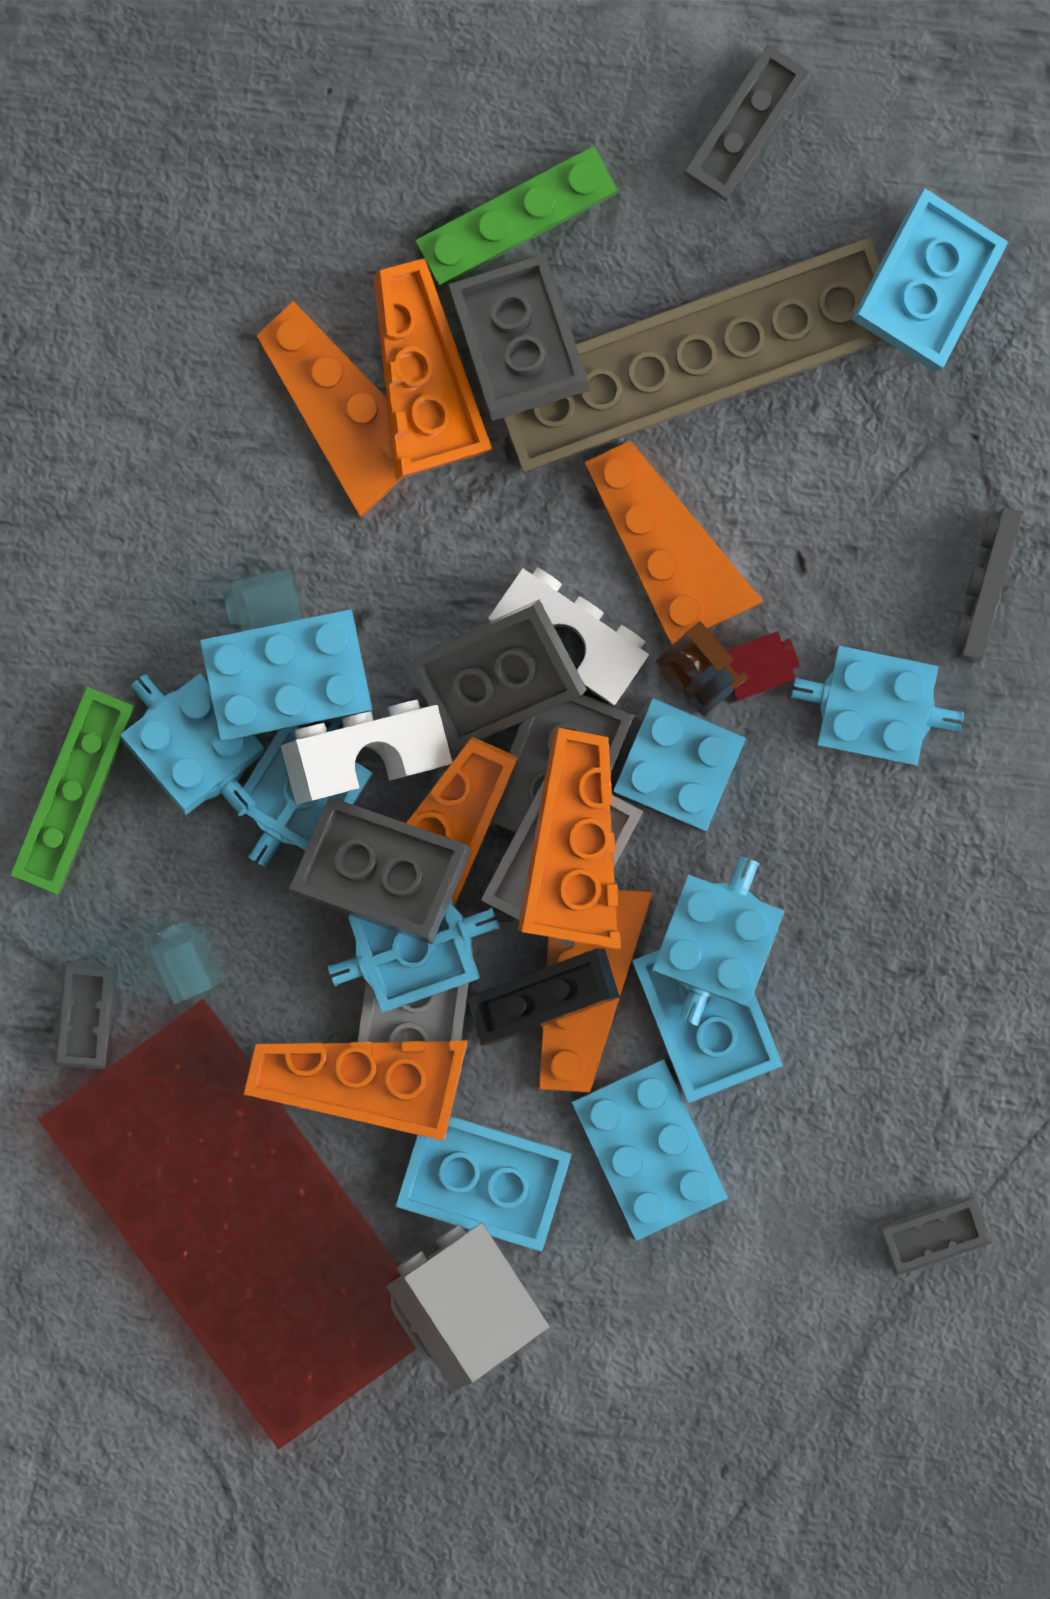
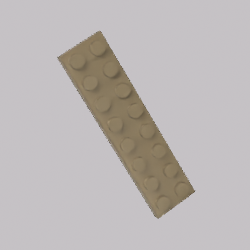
(704, 354)

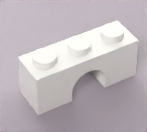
(610, 655)
(324, 761)

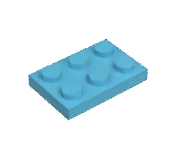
(929, 280)
(286, 675)
(721, 1051)
(649, 1149)
(486, 1180)

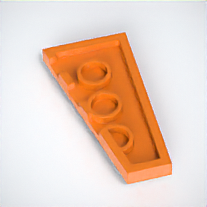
(337, 404)
(571, 862)
(576, 1043)
(379, 1084)

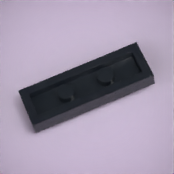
(543, 997)

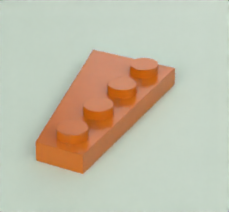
(425, 382)
(670, 551)
(467, 799)

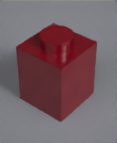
(766, 663)

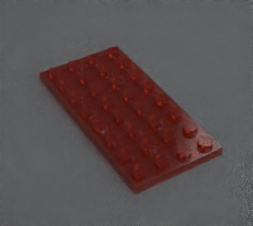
(236, 1222)

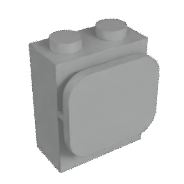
(464, 1305)

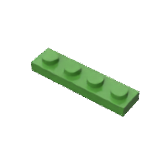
(516, 216)
(73, 791)

